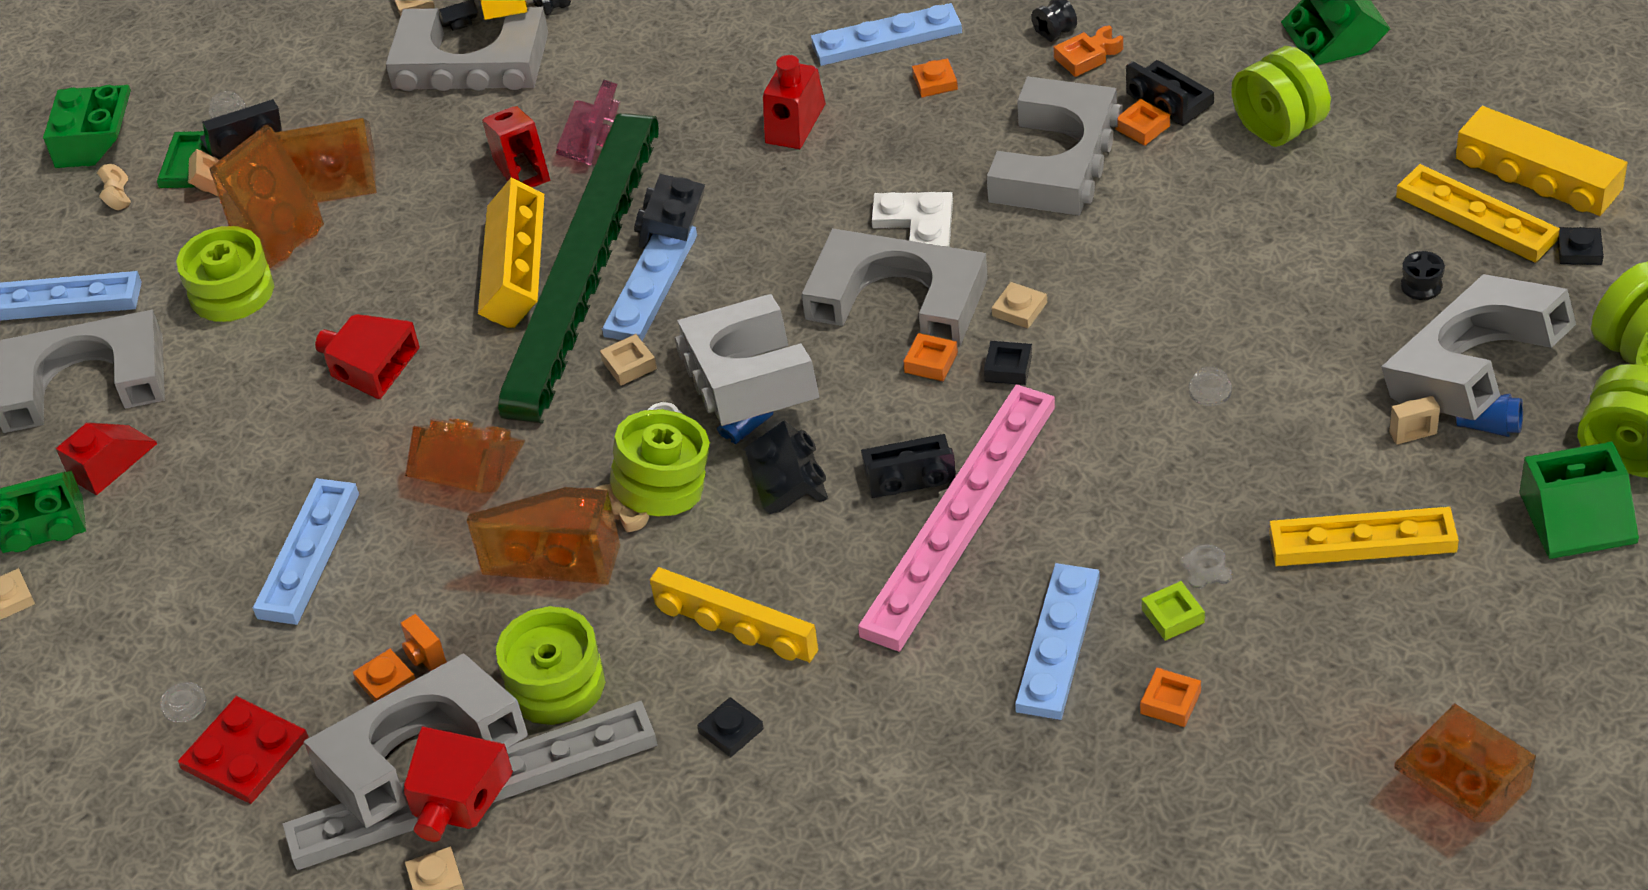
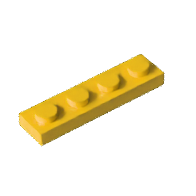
(1478, 213)
(1363, 536)
(744, 618)

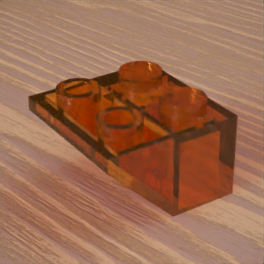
(462, 454)
(1469, 766)

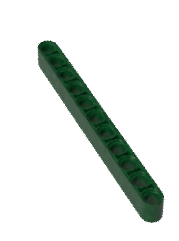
(576, 269)

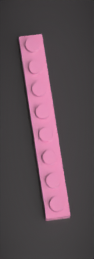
(956, 519)

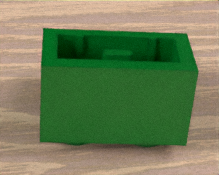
(1335, 28)
(84, 124)
(1579, 500)
(40, 512)

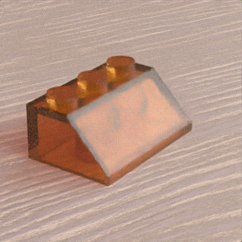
(334, 158)

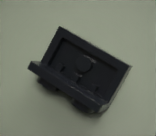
(1168, 90)
(231, 129)
(669, 209)
(908, 465)
(785, 467)

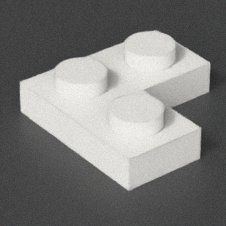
(924, 213)

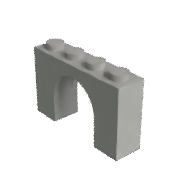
(506, 63)
(1062, 180)
(858, 259)
(1483, 313)
(32, 360)
(733, 383)
(450, 698)

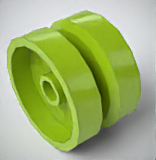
(1281, 95)
(225, 273)
(1623, 316)
(1620, 415)
(659, 462)
(551, 664)

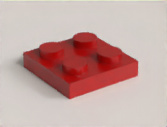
(243, 749)

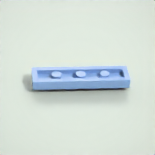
(886, 34)
(647, 286)
(69, 295)
(306, 551)
(1057, 641)

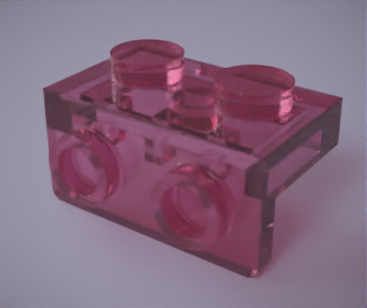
(588, 125)

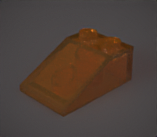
(267, 195)
(549, 537)

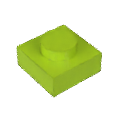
(1173, 610)

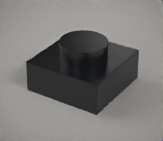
(458, 15)
(1580, 246)
(1008, 362)
(730, 727)

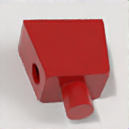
(792, 103)
(513, 133)
(368, 352)
(453, 780)

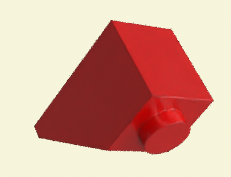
(102, 453)

